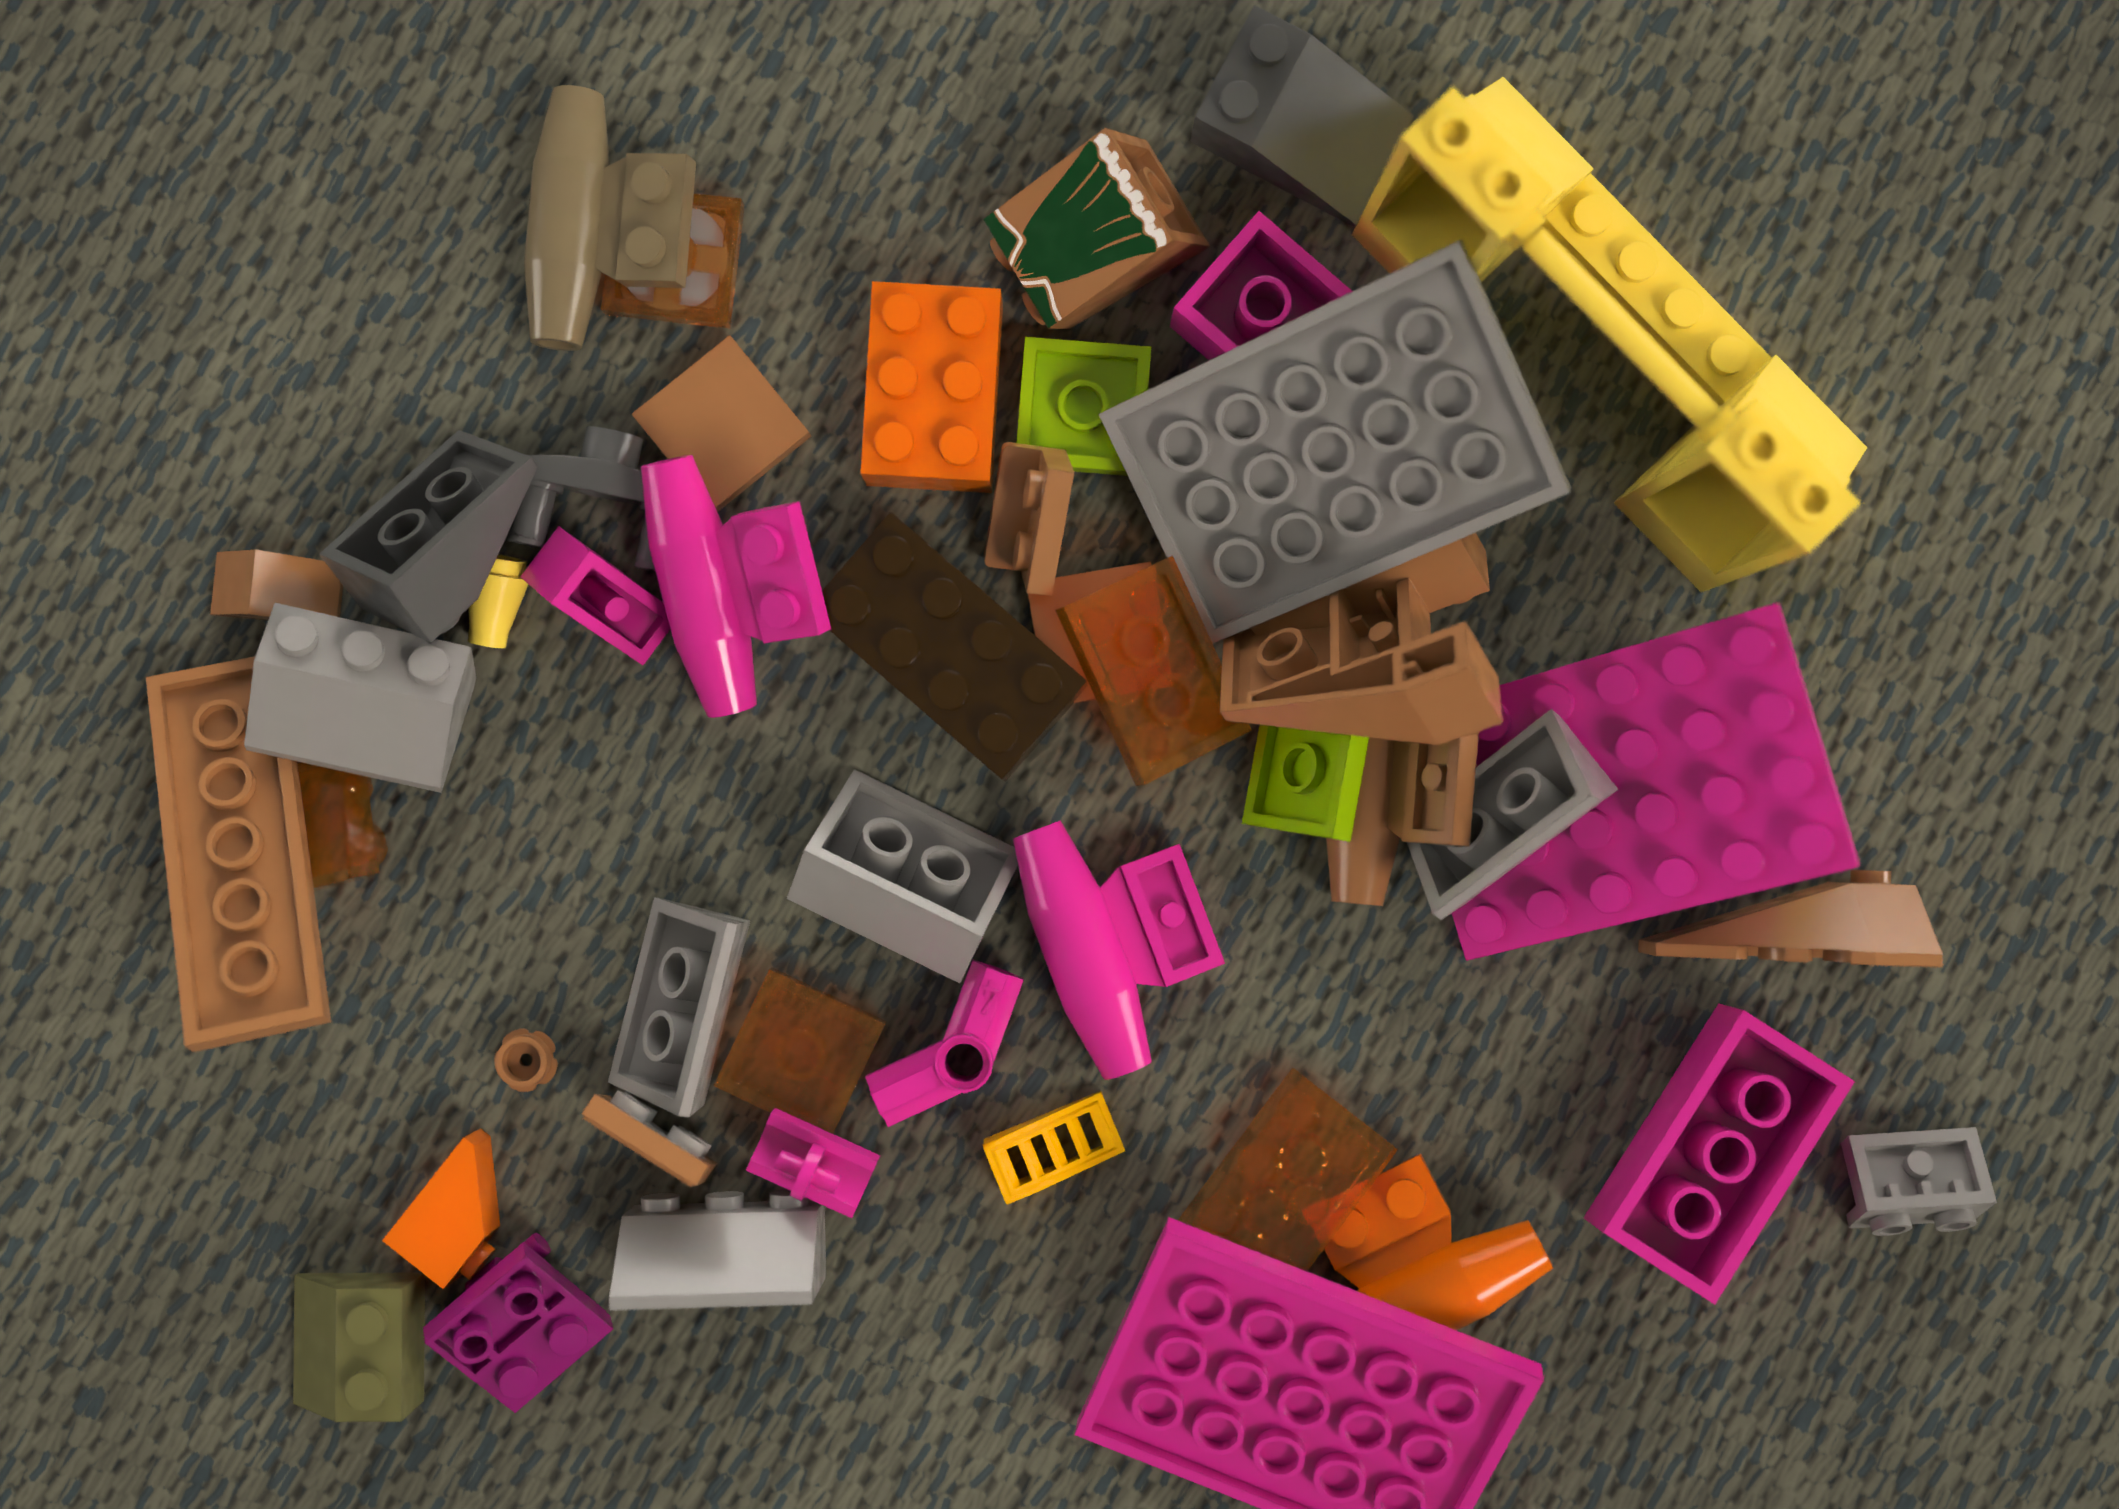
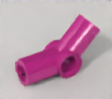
(925, 1075)

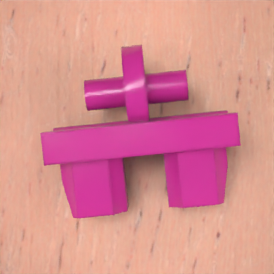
(812, 1163)

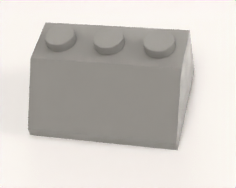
(358, 697)
(904, 875)
(719, 1252)

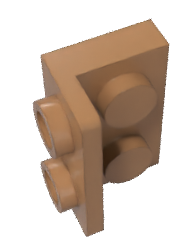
(1029, 513)

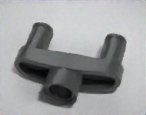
(603, 471)

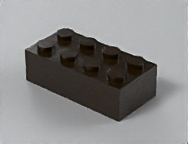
(949, 647)

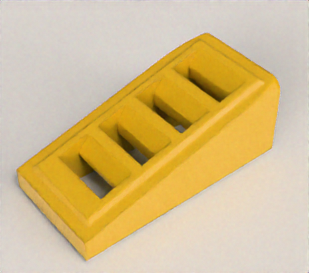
(1063, 1168)

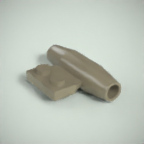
(598, 219)

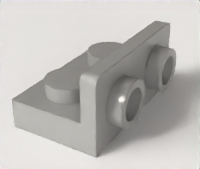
(1917, 1180)

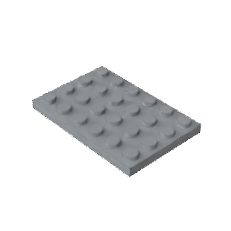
(1338, 445)

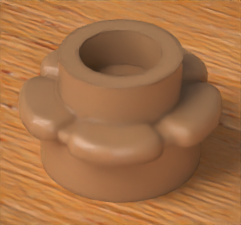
(509, 1063)

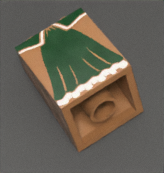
(1093, 229)

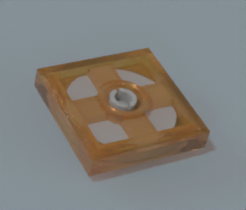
(709, 278)

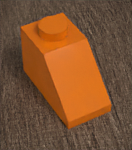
(452, 1216)

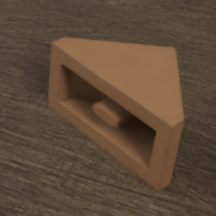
(254, 580)

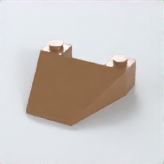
(1369, 658)

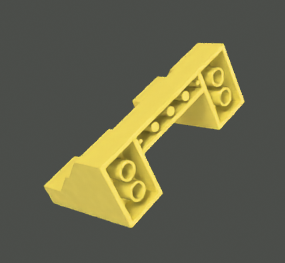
(1765, 455)

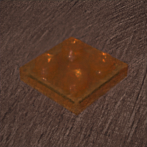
(800, 1051)

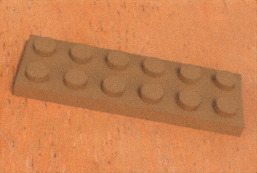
(233, 864)

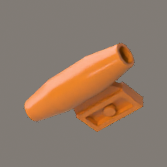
(1404, 1254)

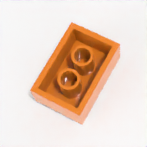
(931, 387)

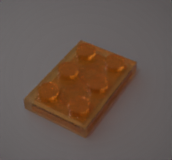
(1151, 670)
(1291, 1175)

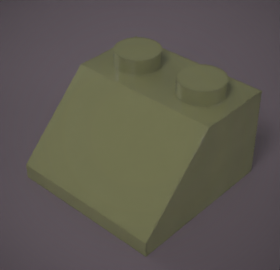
(359, 1345)

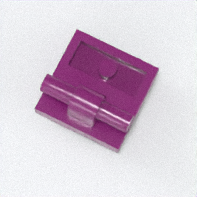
(517, 1325)

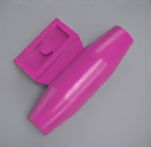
(727, 581)
(1108, 938)

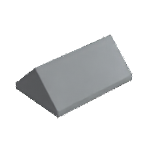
(1519, 804)
(678, 1005)

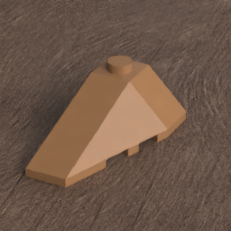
(1834, 921)

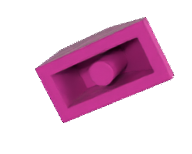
(598, 595)

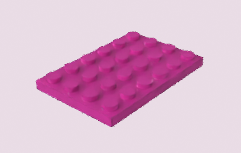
(1712, 777)
(1299, 1387)

